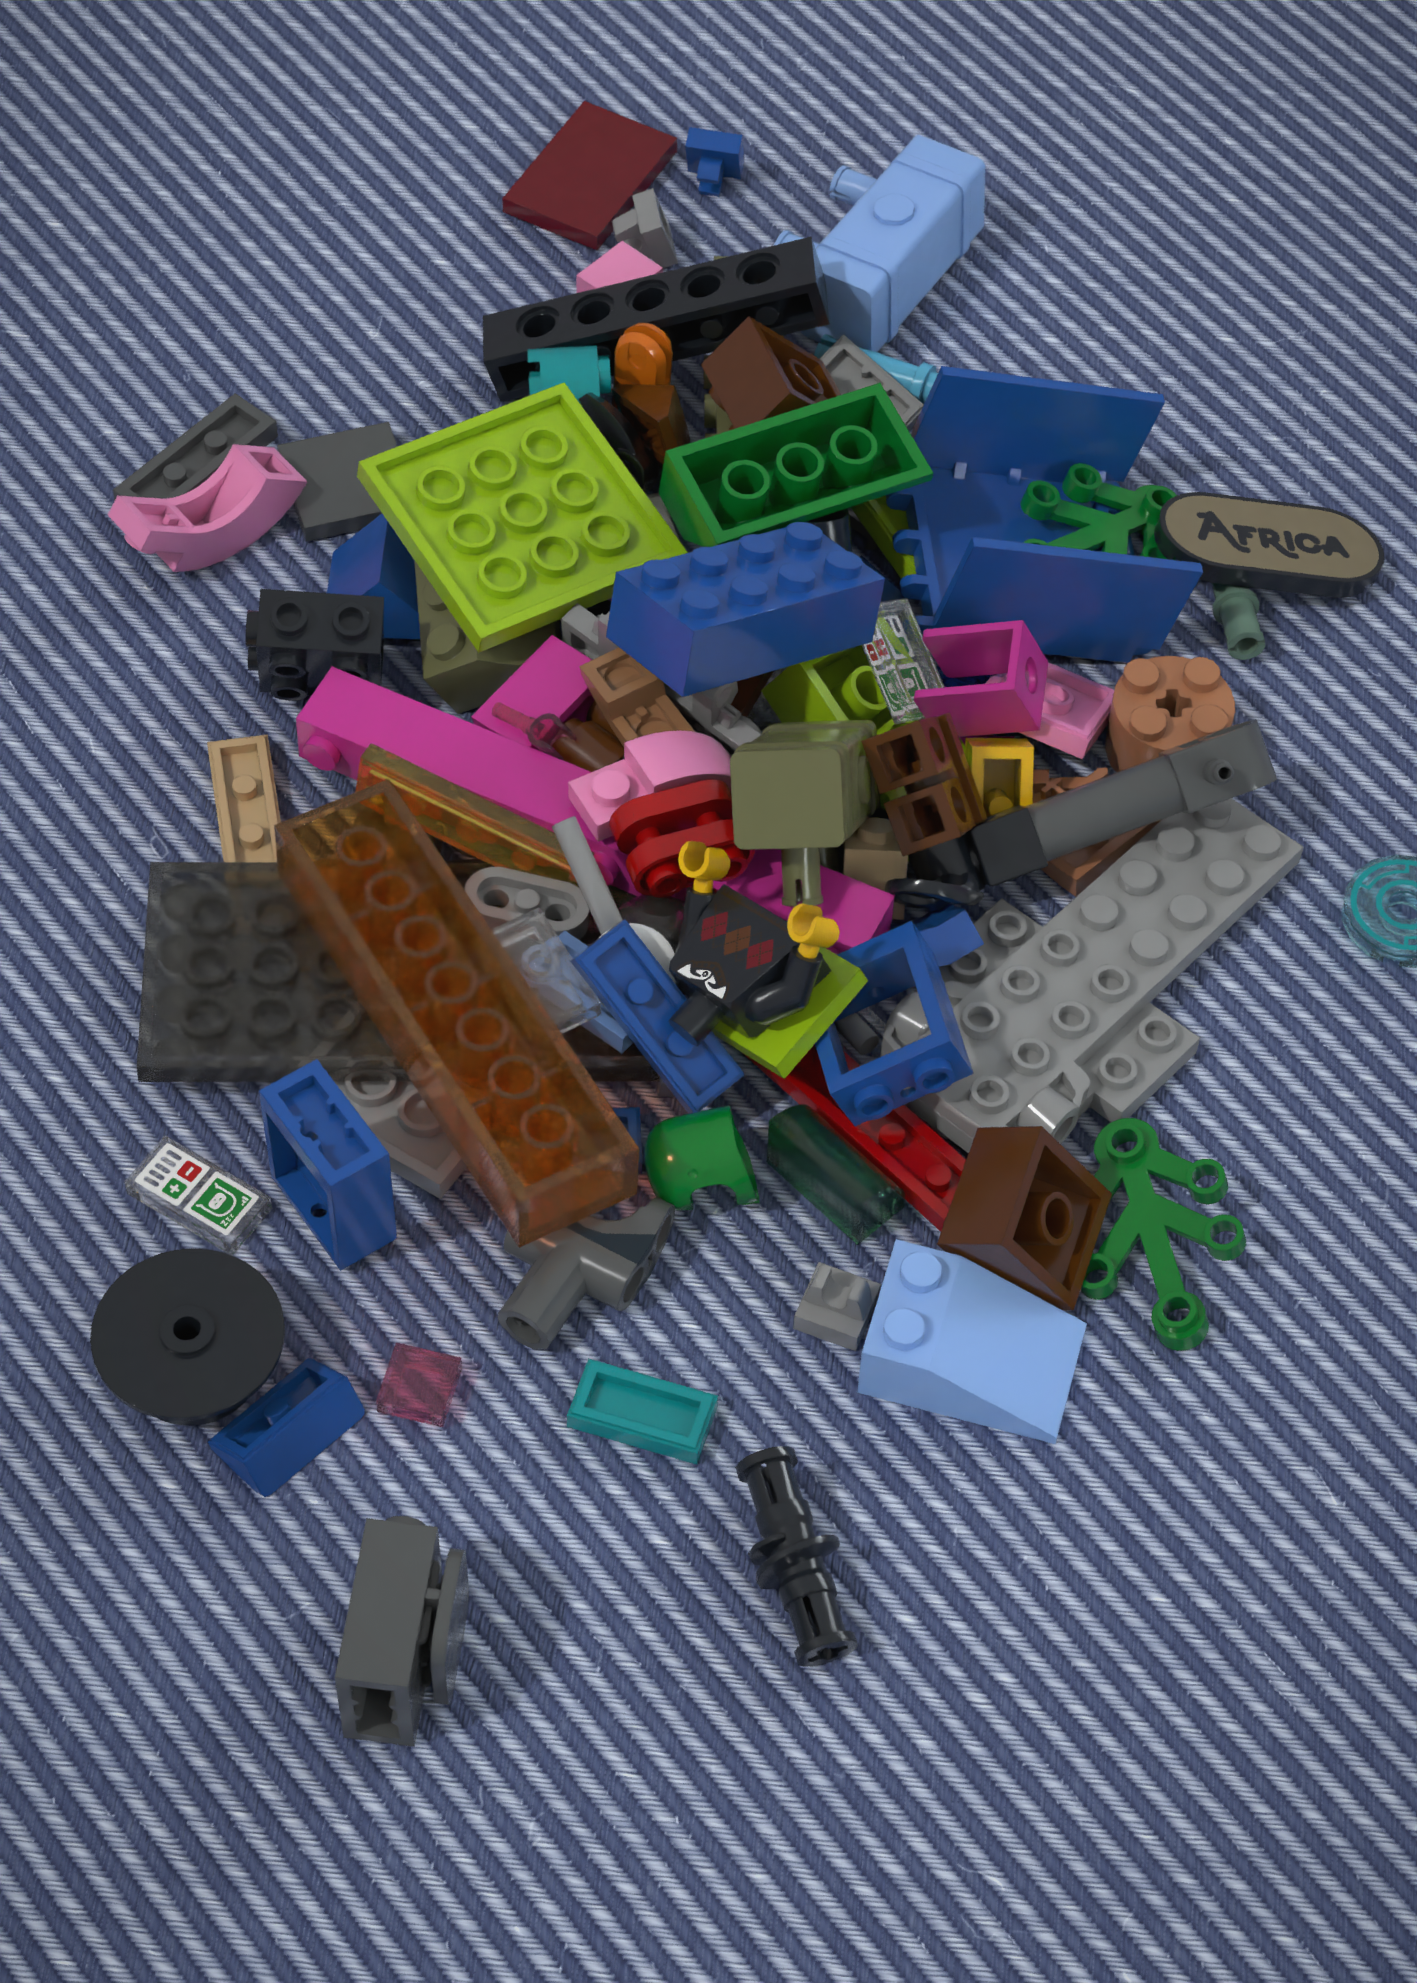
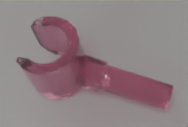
(540, 731)

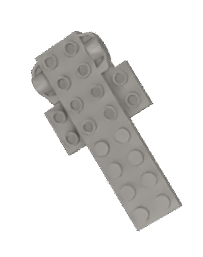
(1065, 1008)

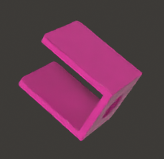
(987, 651)

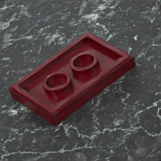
(589, 175)

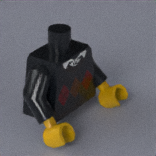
(739, 957)

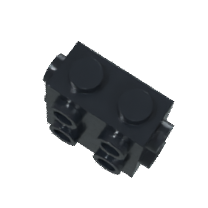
(307, 633)

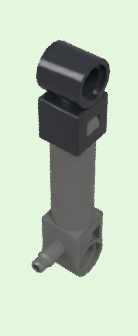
(1173, 783)

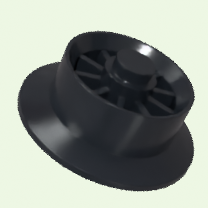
(187, 1335)

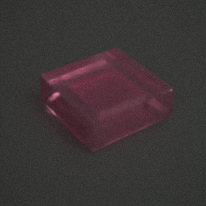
(419, 1384)

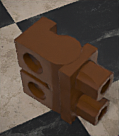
(937, 781)

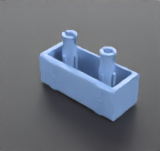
(896, 238)

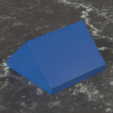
(380, 566)

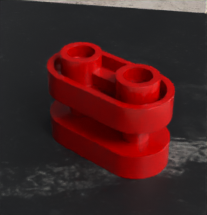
(660, 823)

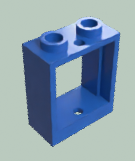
(928, 1065)
(329, 1161)

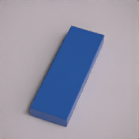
(642, 1003)

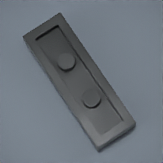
(200, 451)

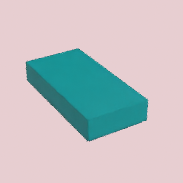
(642, 1411)

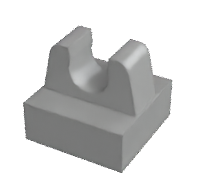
(647, 229)
(837, 1306)

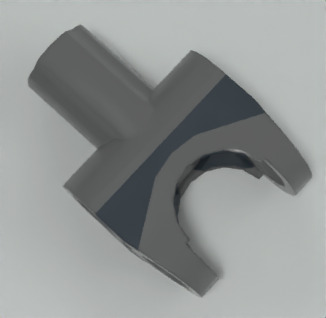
(586, 1257)

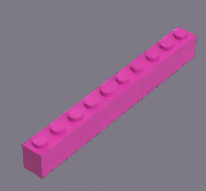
(353, 713)

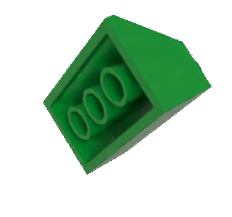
(791, 468)

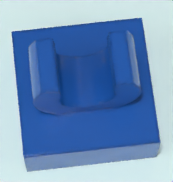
(714, 157)

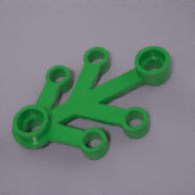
(1098, 528)
(1149, 1217)

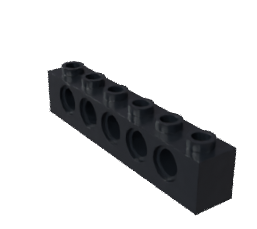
(691, 304)

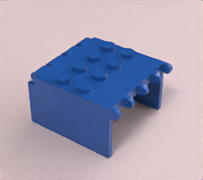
(967, 528)

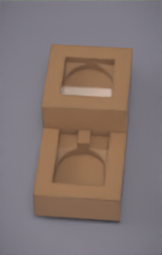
(631, 697)

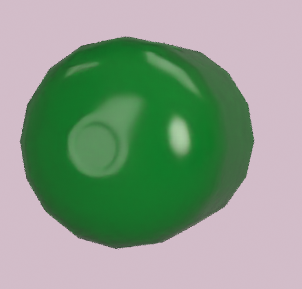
(699, 1153)

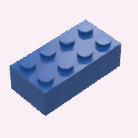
(744, 607)

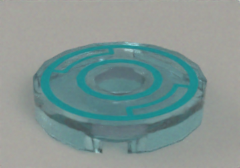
(1367, 910)

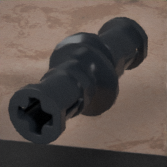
(793, 1556)

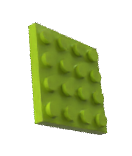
(518, 514)

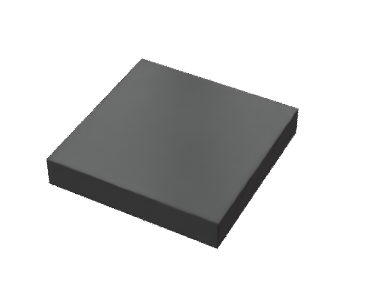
(334, 496)

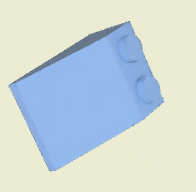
(969, 1345)

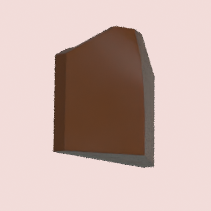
(654, 415)

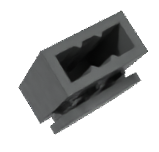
(400, 1630)

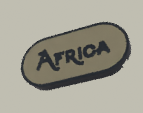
(1270, 544)

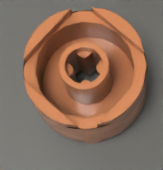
(1163, 706)

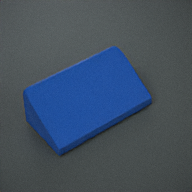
(288, 1426)

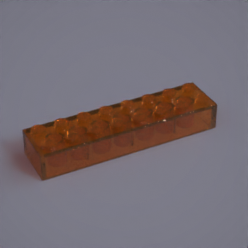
(457, 1013)

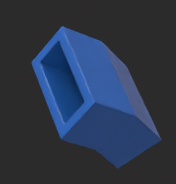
(947, 933)

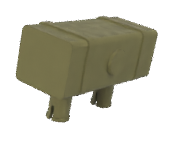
(803, 794)

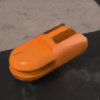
(643, 357)

